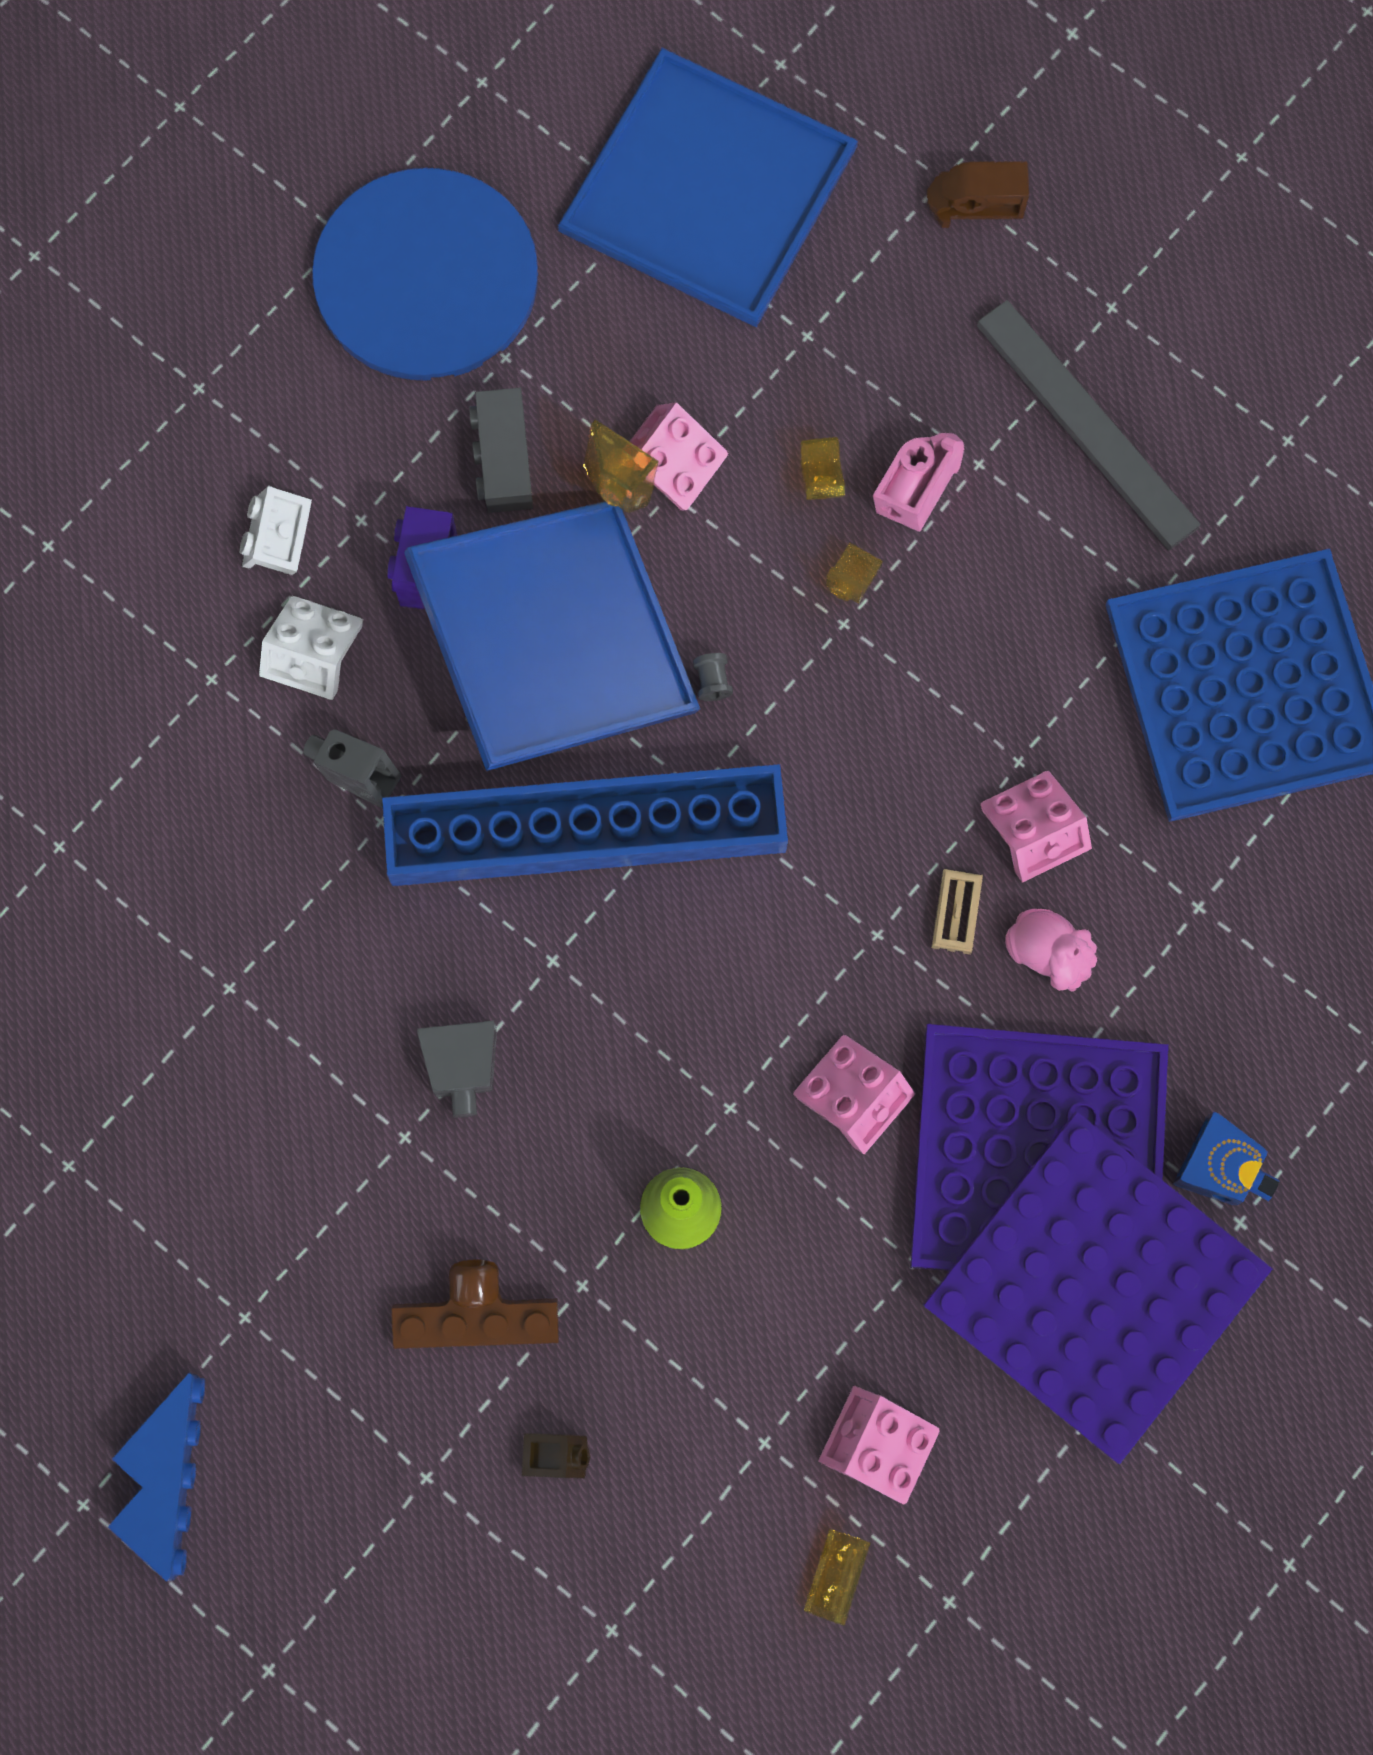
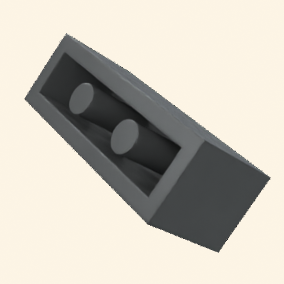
(501, 450)

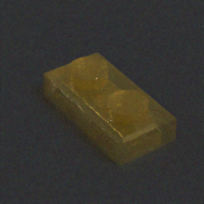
(837, 1577)

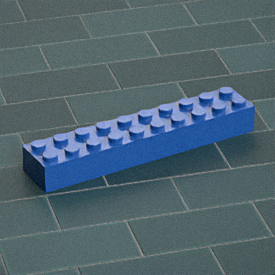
(584, 825)

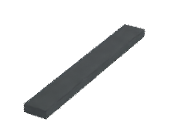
(1088, 425)

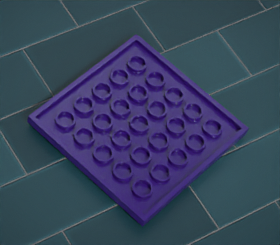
(997, 1106)
(1097, 1287)

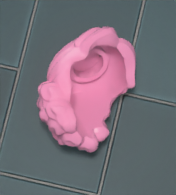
(1052, 948)

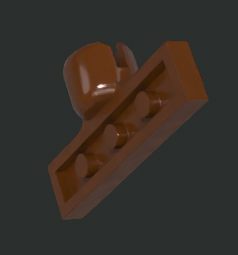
(475, 1314)

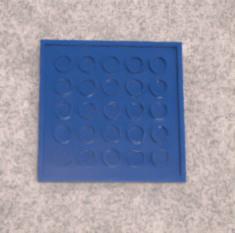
(1247, 683)

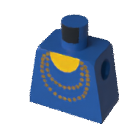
(1225, 1164)

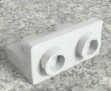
(275, 530)

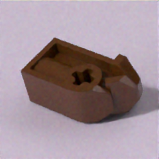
(980, 191)

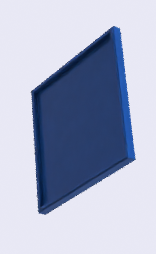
(708, 187)
(551, 632)

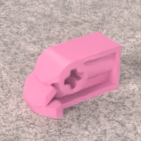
(918, 478)

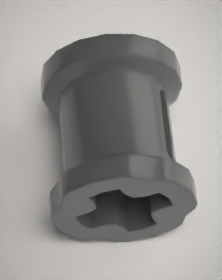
(712, 676)

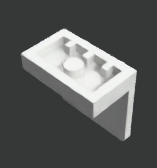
(308, 646)

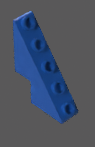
(160, 1463)

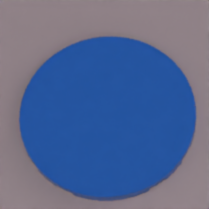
(425, 273)

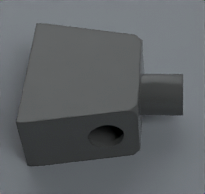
(354, 765)
(460, 1062)

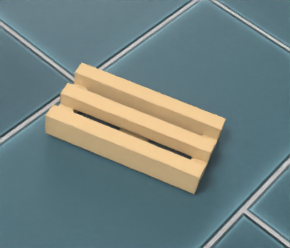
(952, 944)

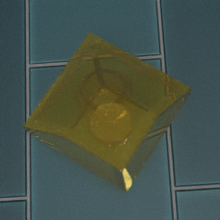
(619, 469)

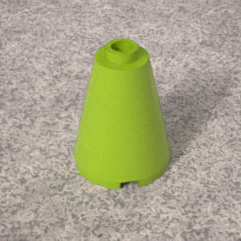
(680, 1225)

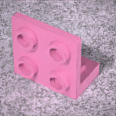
(684, 452)
(1038, 825)
(855, 1092)
(879, 1444)

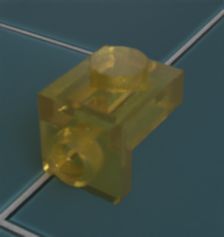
(822, 468)
(853, 574)

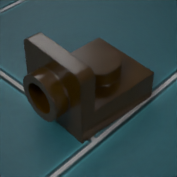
(555, 1456)

